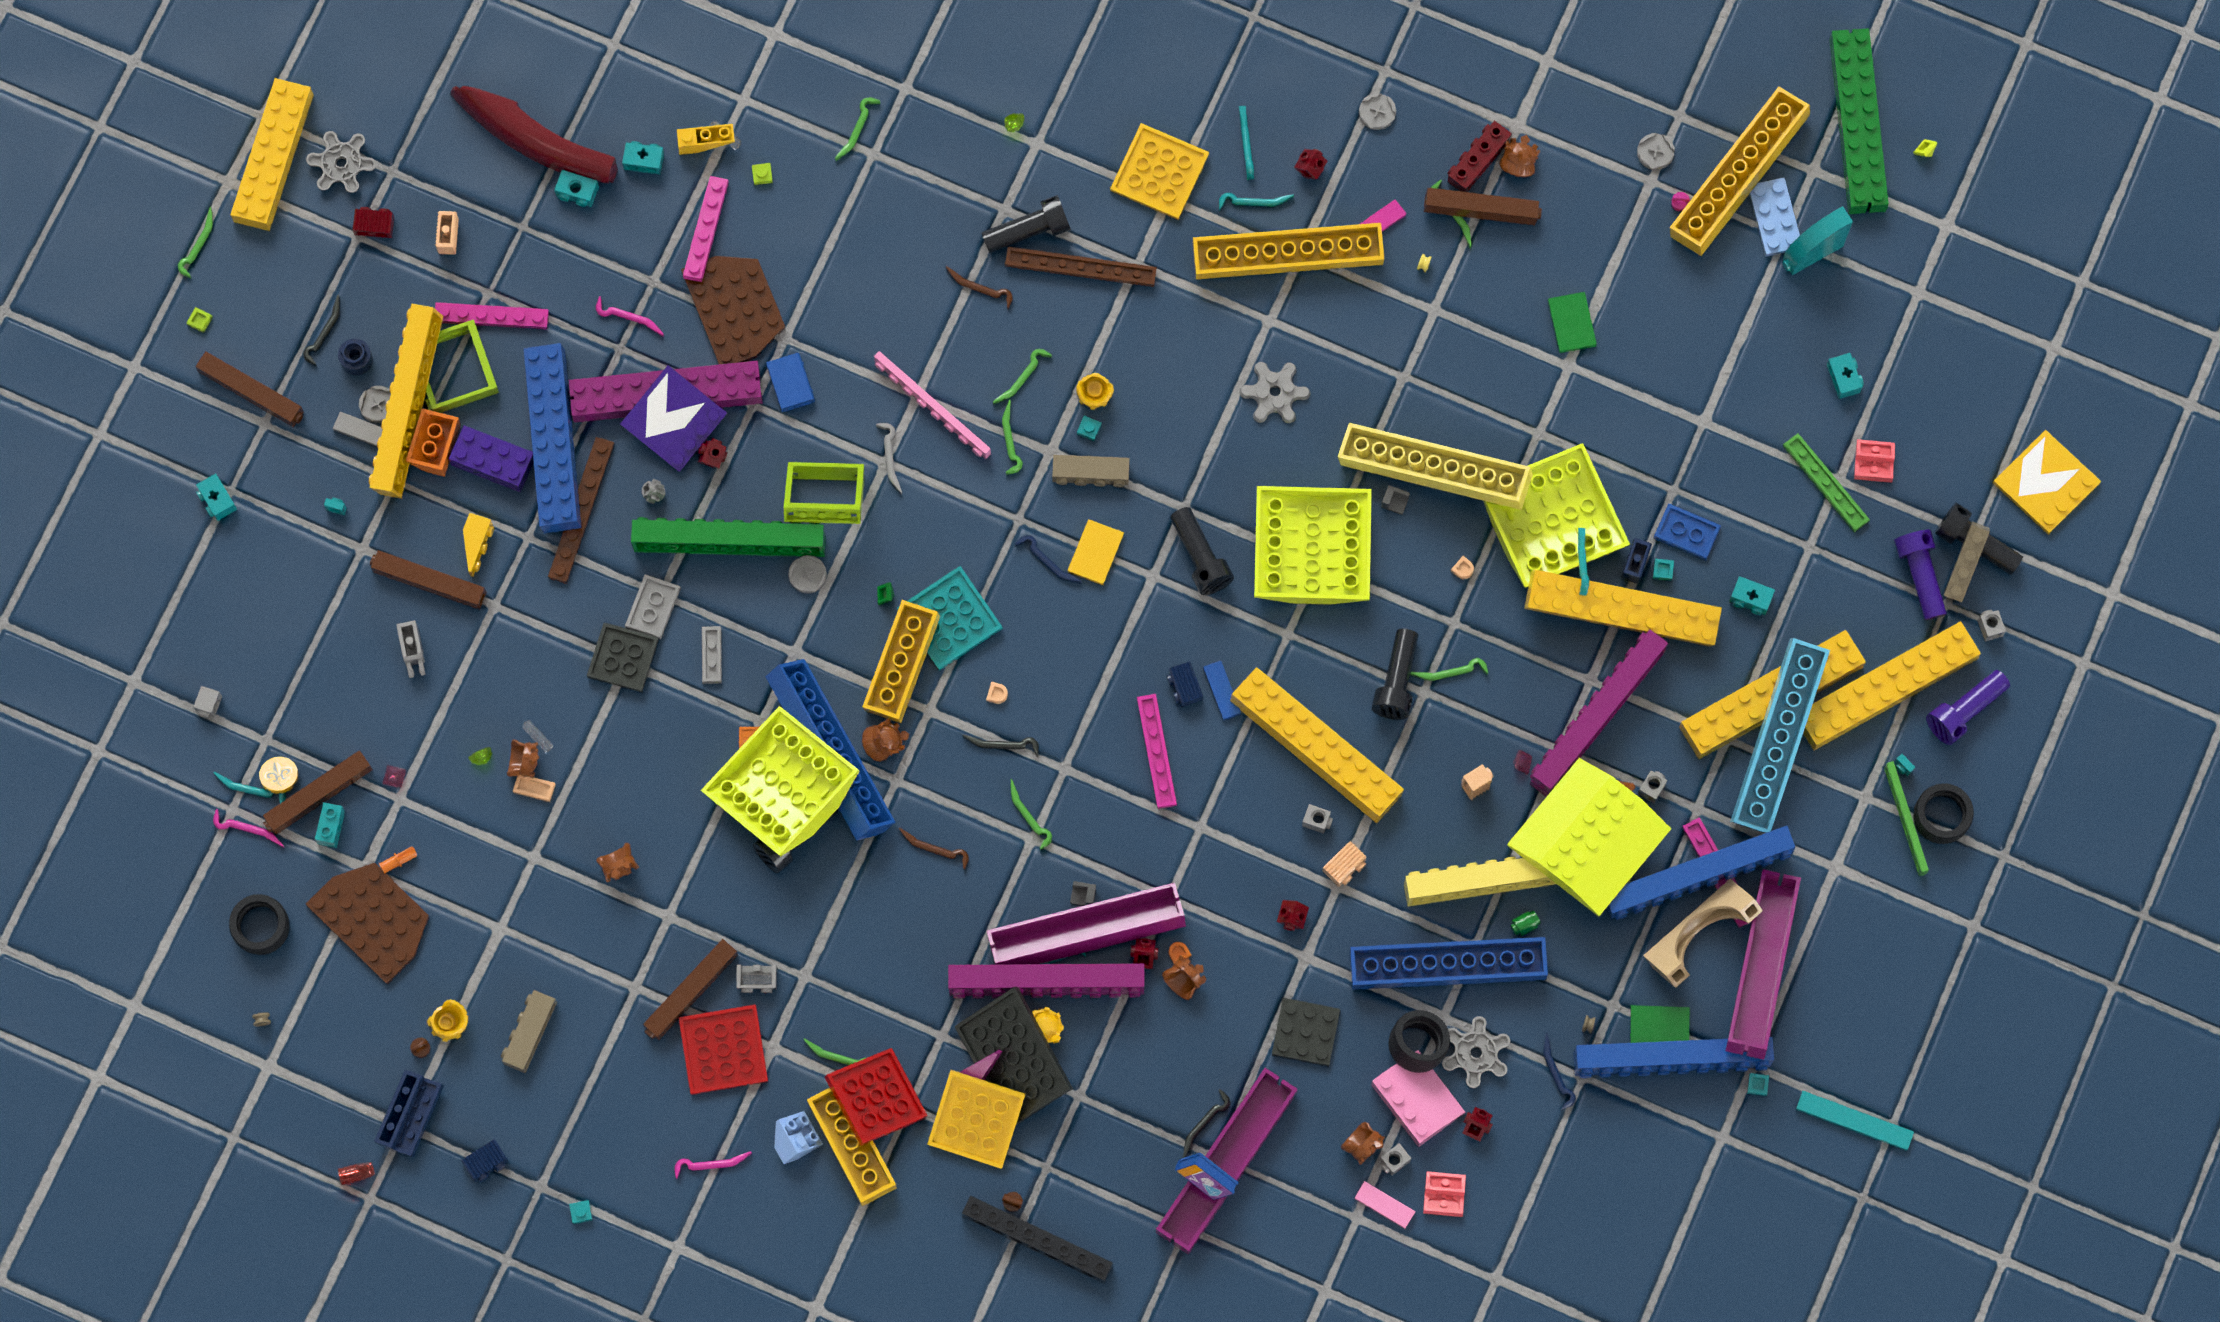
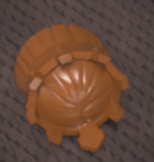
(1519, 157)
(883, 740)
(523, 759)
(617, 863)
(1184, 978)
(1363, 1142)

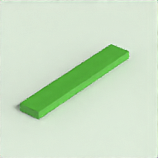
(1826, 482)
(1906, 818)

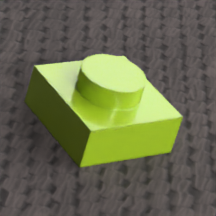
(762, 174)

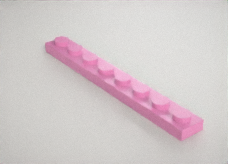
(937, 411)

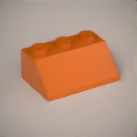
(433, 442)

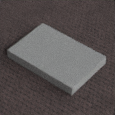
(652, 606)

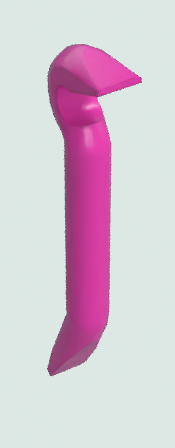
(627, 315)
(245, 827)
(709, 1164)

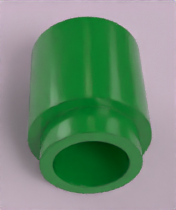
(1525, 923)

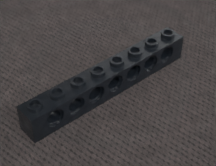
(1037, 1239)

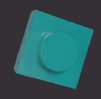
(1089, 428)
(335, 505)
(1663, 569)
(1903, 765)
(1758, 1084)
(580, 1212)

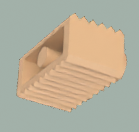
(447, 232)
(1477, 781)
(1345, 864)

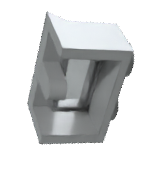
(756, 978)

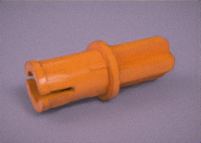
(398, 859)

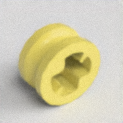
(1424, 263)

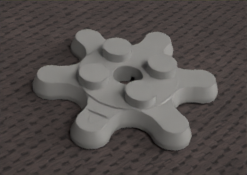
(338, 150)
(1279, 404)
(1476, 1039)

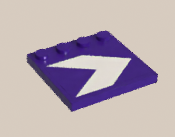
(673, 418)

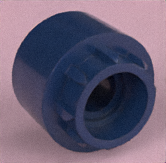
(358, 366)

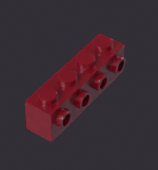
(1479, 157)

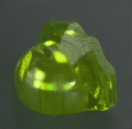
(1014, 122)
(481, 756)

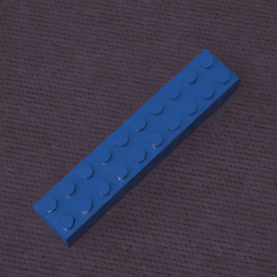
(552, 438)
(806, 702)
(1701, 872)
(1448, 963)
(1664, 1058)

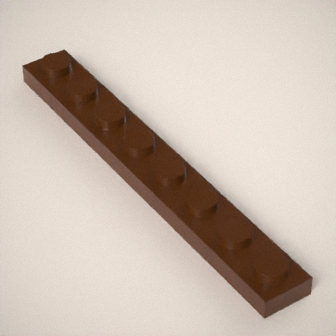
(1080, 266)
(587, 494)

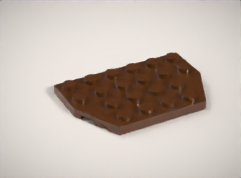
(736, 308)
(372, 918)

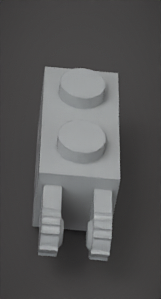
(411, 646)

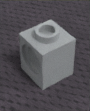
(1988, 632)
(207, 702)
(1652, 794)
(1313, 811)
(1399, 1152)

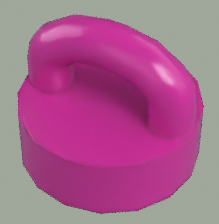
(1680, 201)

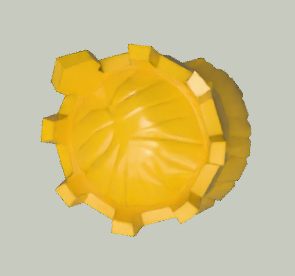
(1094, 390)
(448, 1020)
(1049, 1023)

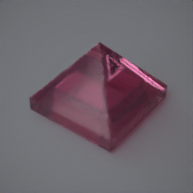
(1522, 761)
(394, 776)

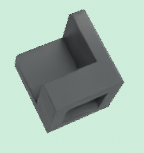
(1395, 500)
(1083, 893)

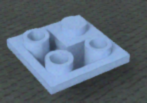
(795, 1137)

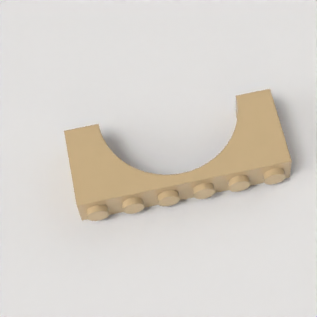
(1725, 903)

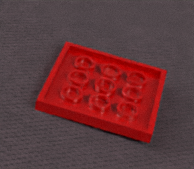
(723, 1049)
(876, 1096)

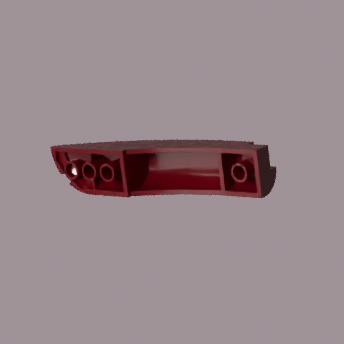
(522, 133)

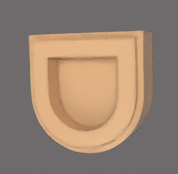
(1463, 568)
(997, 693)

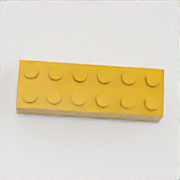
(901, 661)
(862, 1163)

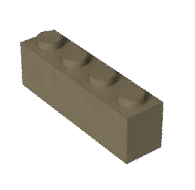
(1090, 470)
(1966, 561)
(529, 1031)

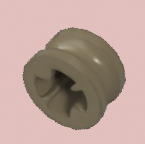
(261, 1019)
(1588, 1024)

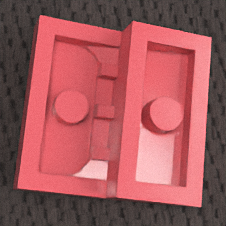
(1874, 461)
(1444, 1194)

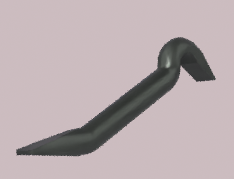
(324, 333)
(1003, 744)
(1205, 1120)

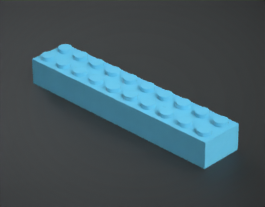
(1780, 735)

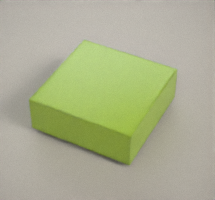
(199, 320)

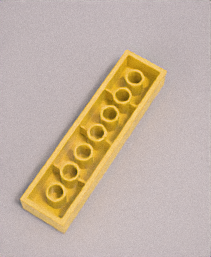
(272, 154)

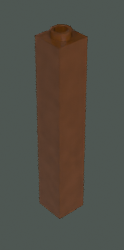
(1482, 206)
(250, 389)
(428, 579)
(316, 793)
(690, 990)

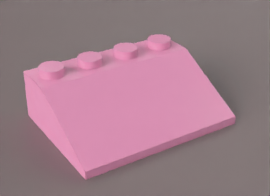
(1417, 1101)

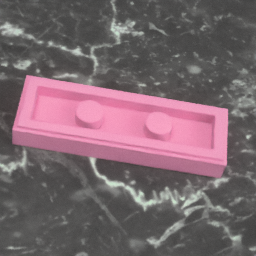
(1384, 1205)

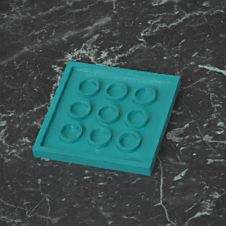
(963, 617)

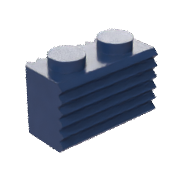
(1636, 560)
(1185, 684)
(485, 1161)

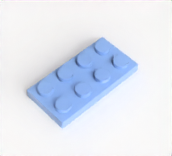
(1774, 216)

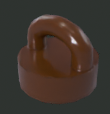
(420, 1047)

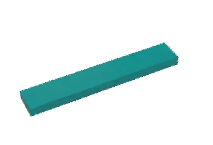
(1854, 1120)

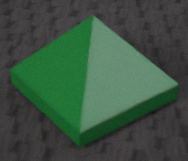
(885, 593)

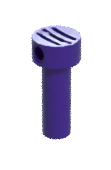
(1916, 549)
(1949, 722)

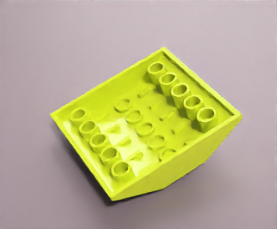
(1559, 500)
(1312, 545)
(782, 783)
(1590, 835)

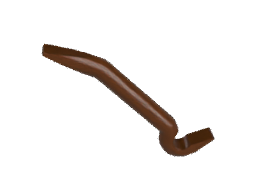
(980, 288)
(935, 849)

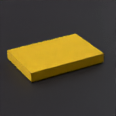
(1095, 552)

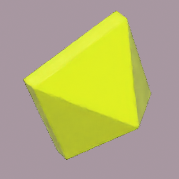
(1926, 148)

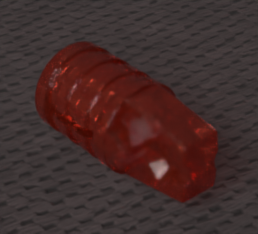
(355, 1172)

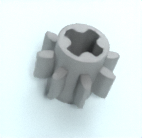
(653, 491)

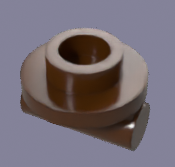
(1012, 1201)

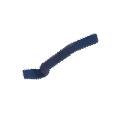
(1043, 558)
(1556, 1075)

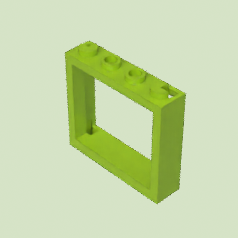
(450, 333)
(824, 512)

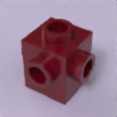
(1310, 163)
(706, 453)
(1292, 915)
(1144, 952)
(1477, 1124)

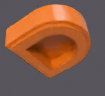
(1178, 949)

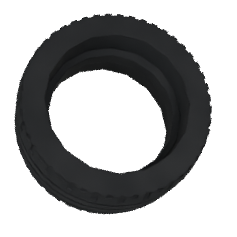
(1957, 795)
(269, 945)
(1405, 1056)

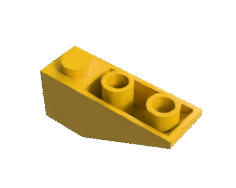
(704, 138)
(476, 534)

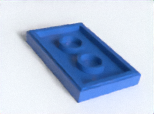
(1687, 531)

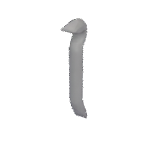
(889, 454)

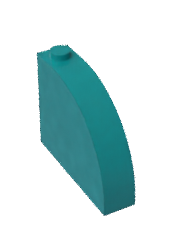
(1818, 241)

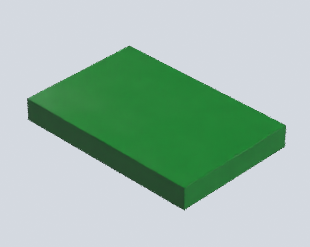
(1572, 322)
(1659, 1023)

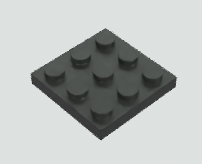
(623, 657)
(1305, 1032)

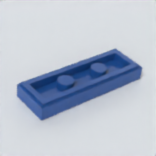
(1221, 689)

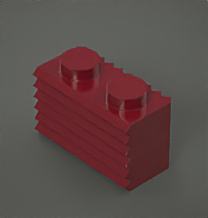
(373, 222)

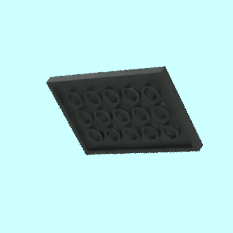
(1026, 1056)

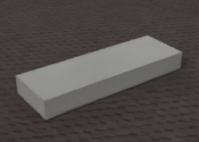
(357, 428)
(711, 655)

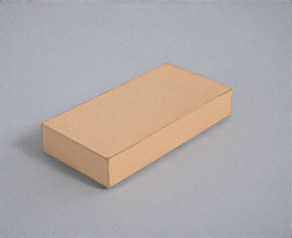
(534, 788)

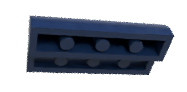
(408, 1113)

